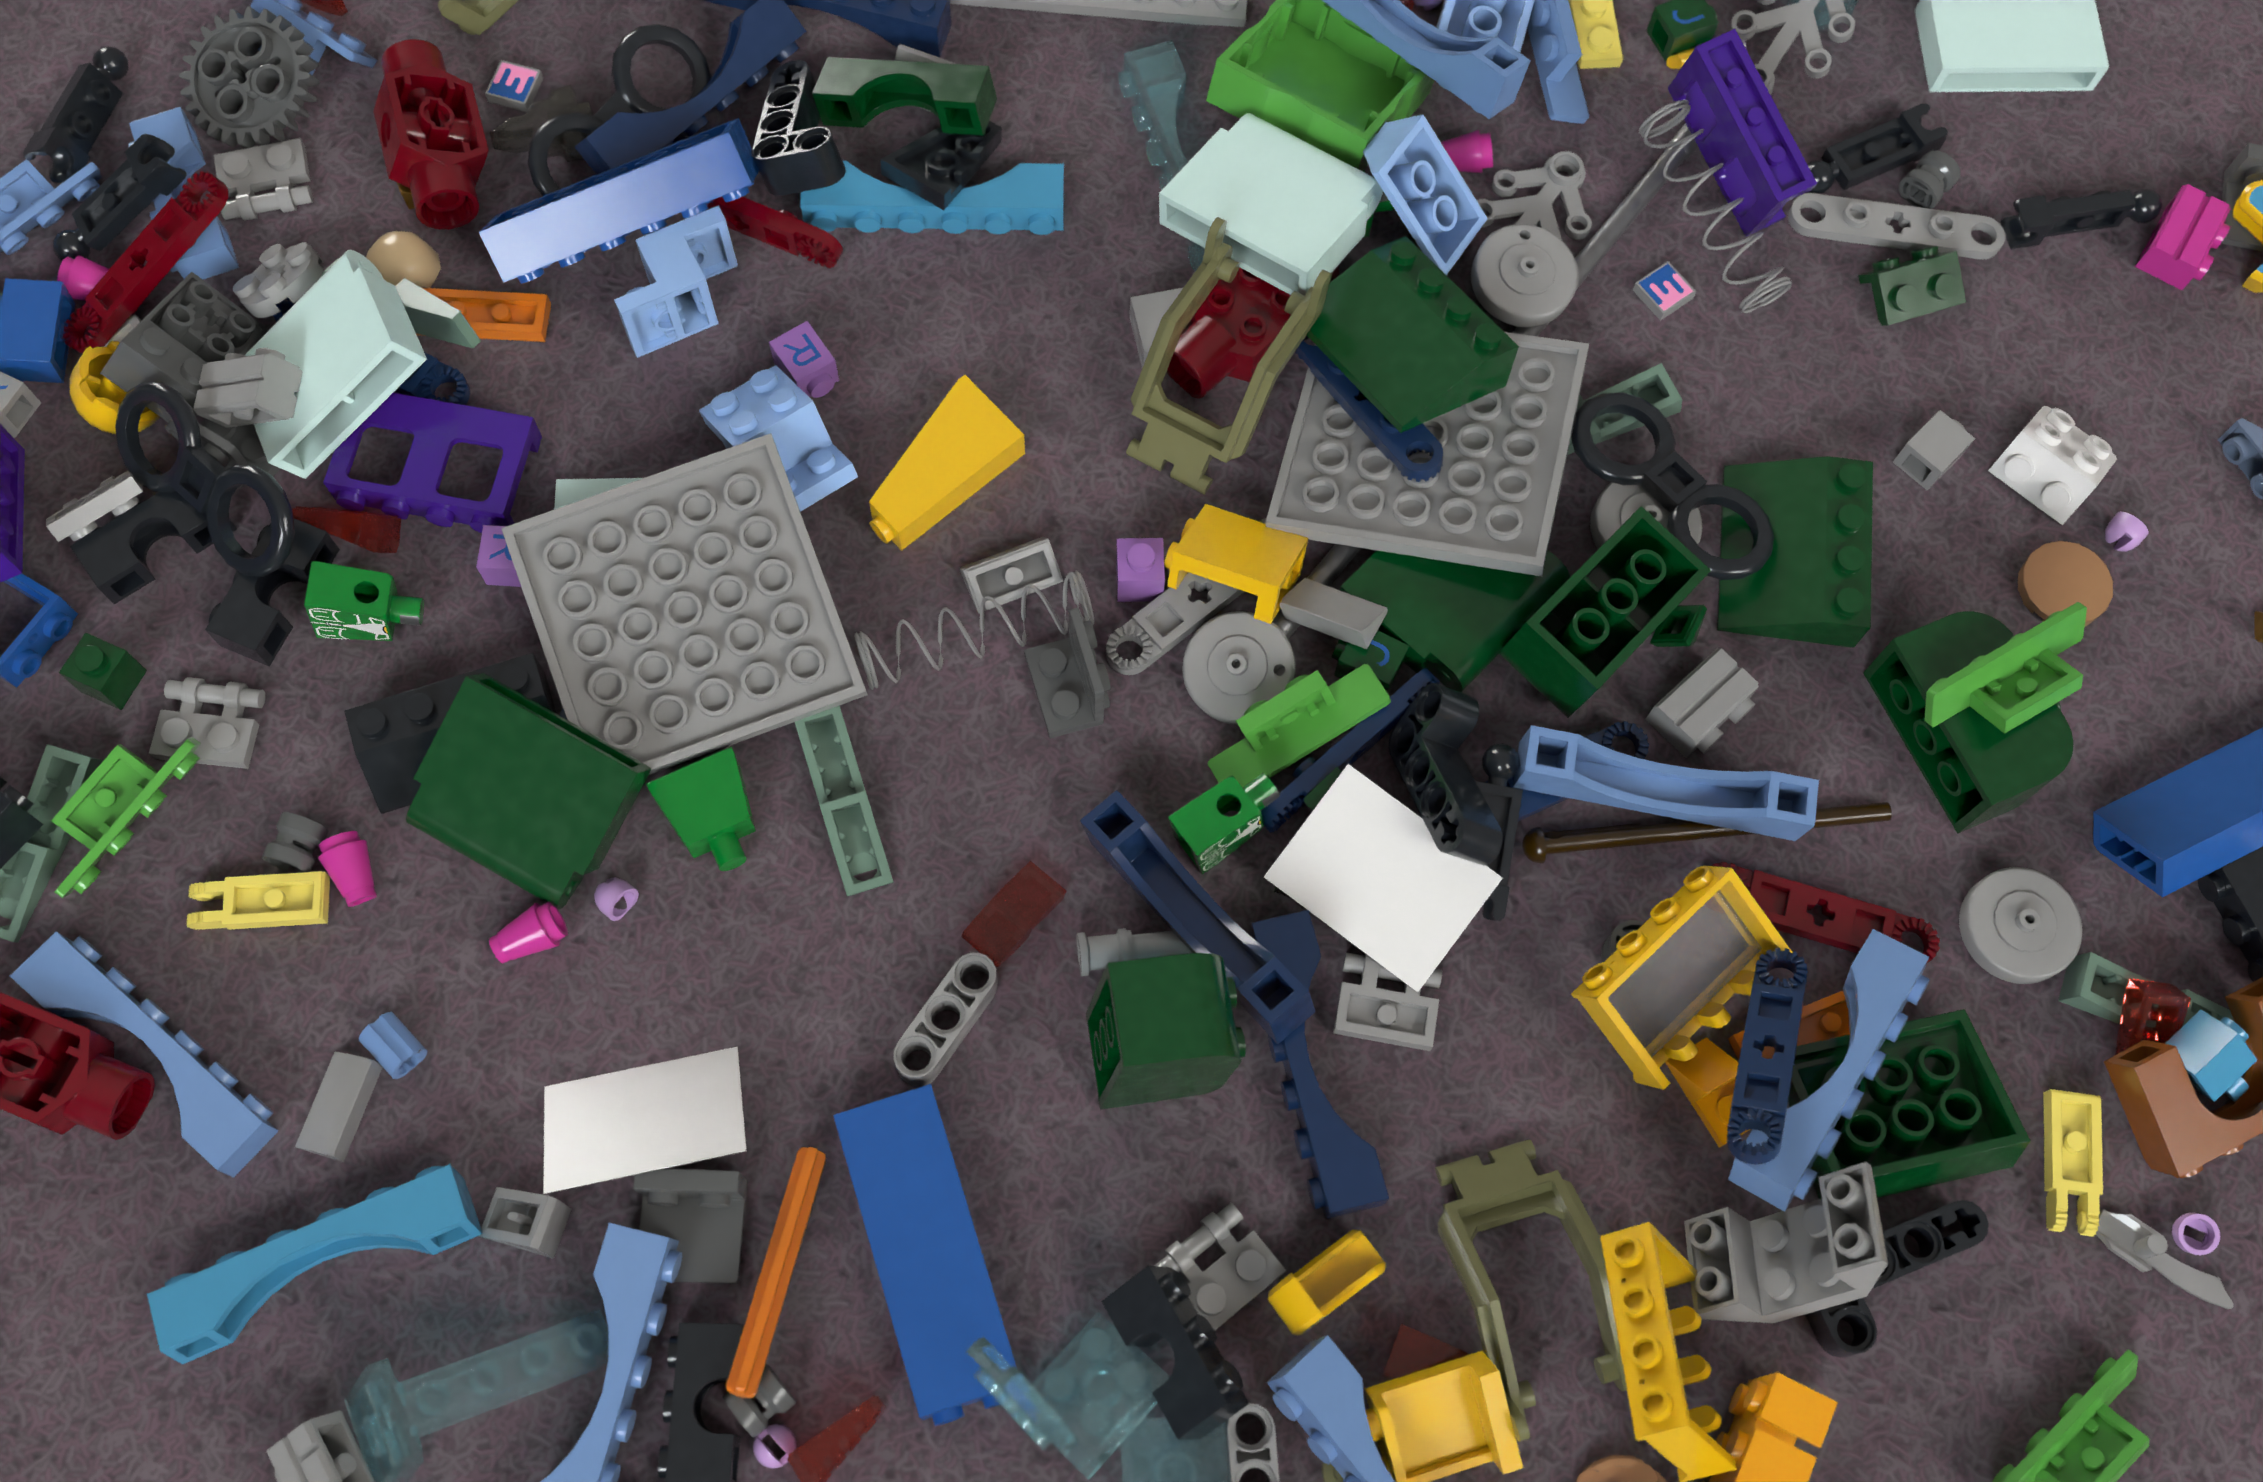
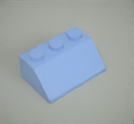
(1487, 19)
(1425, 189)

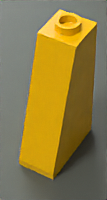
(947, 463)

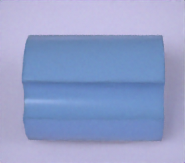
(392, 1045)

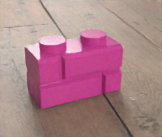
(2184, 237)

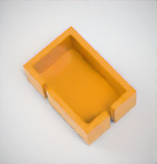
(1765, 1427)

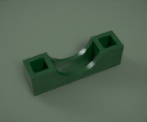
(859, 89)

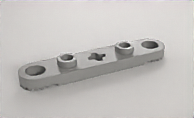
(1869, 222)
(1168, 621)

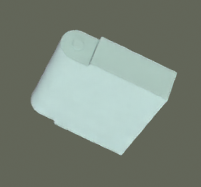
(2011, 45)
(1282, 202)
(353, 354)

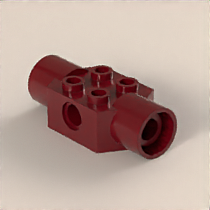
(430, 133)
(1229, 333)
(66, 1074)

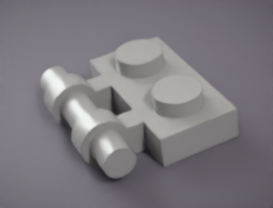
(261, 169)
(79, 515)
(223, 739)
(1385, 1014)
(1231, 1280)

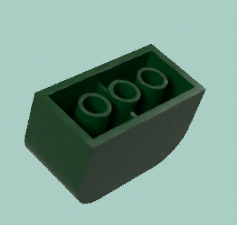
(1604, 612)
(1966, 758)
(1163, 1029)

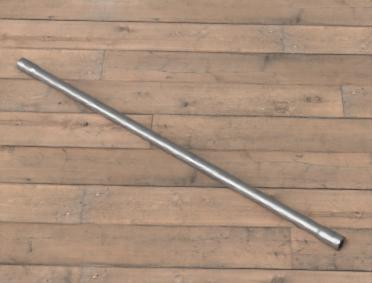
(1586, 261)

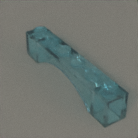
(1157, 88)

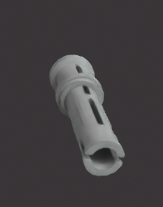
(1097, 951)

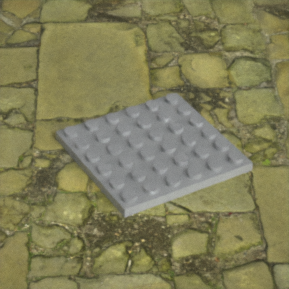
(1496, 479)
(686, 608)

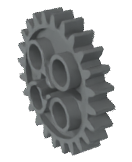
(249, 78)

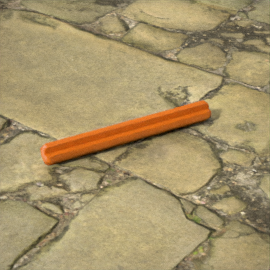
(776, 1273)

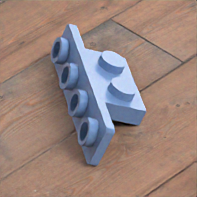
(317, 31)
(1556, 55)
(31, 200)

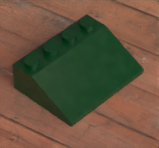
(1410, 336)
(1820, 557)
(1925, 1115)

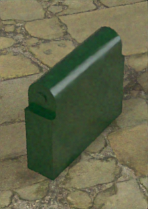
(1452, 611)
(523, 790)

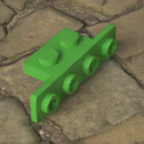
(2015, 678)
(1298, 723)
(111, 802)
(2089, 1439)

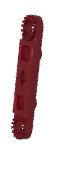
(780, 230)
(159, 244)
(1849, 919)

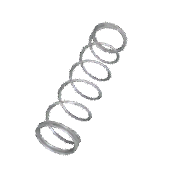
(1782, 284)
(1079, 594)

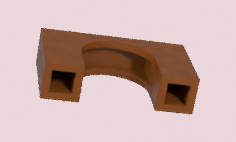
(2164, 1111)

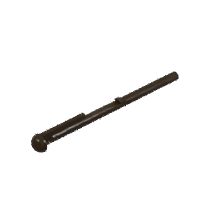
(1539, 843)

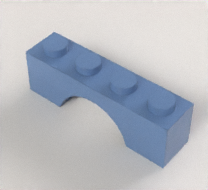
(213, 249)

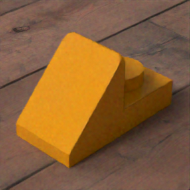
(1709, 1086)

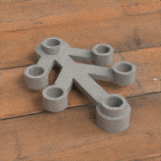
(1795, 19)
(1539, 208)

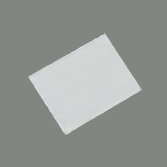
(1381, 879)
(642, 1119)

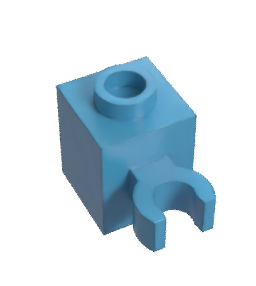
(2214, 1055)

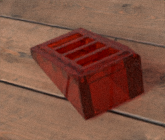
(367, 530)
(2138, 1009)
(828, 1449)

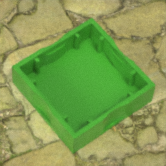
(1317, 79)

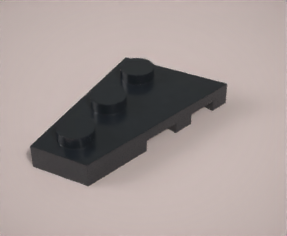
(940, 163)

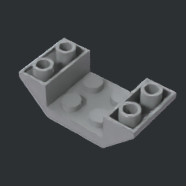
(1791, 1258)

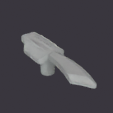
(2146, 1249)

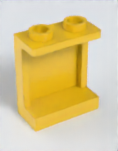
(1238, 555)
(1443, 1420)

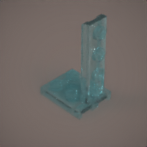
(1084, 1397)
(394, 1414)

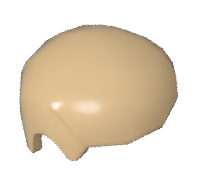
(405, 256)

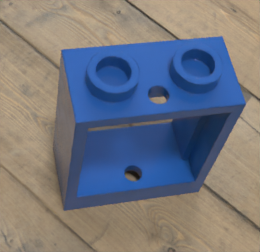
(48, 626)

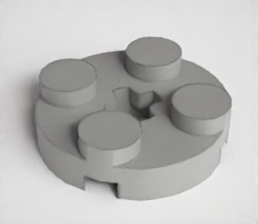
(280, 276)

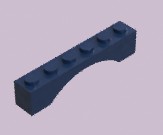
(905, 22)
(753, 40)
(1157, 876)
(1342, 1162)

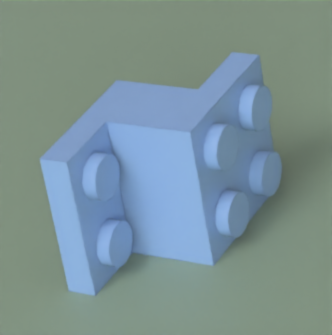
(677, 268)
(779, 407)

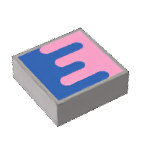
(514, 85)
(1664, 290)

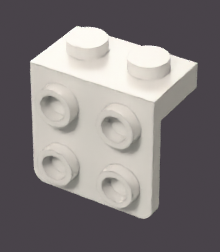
(2054, 463)

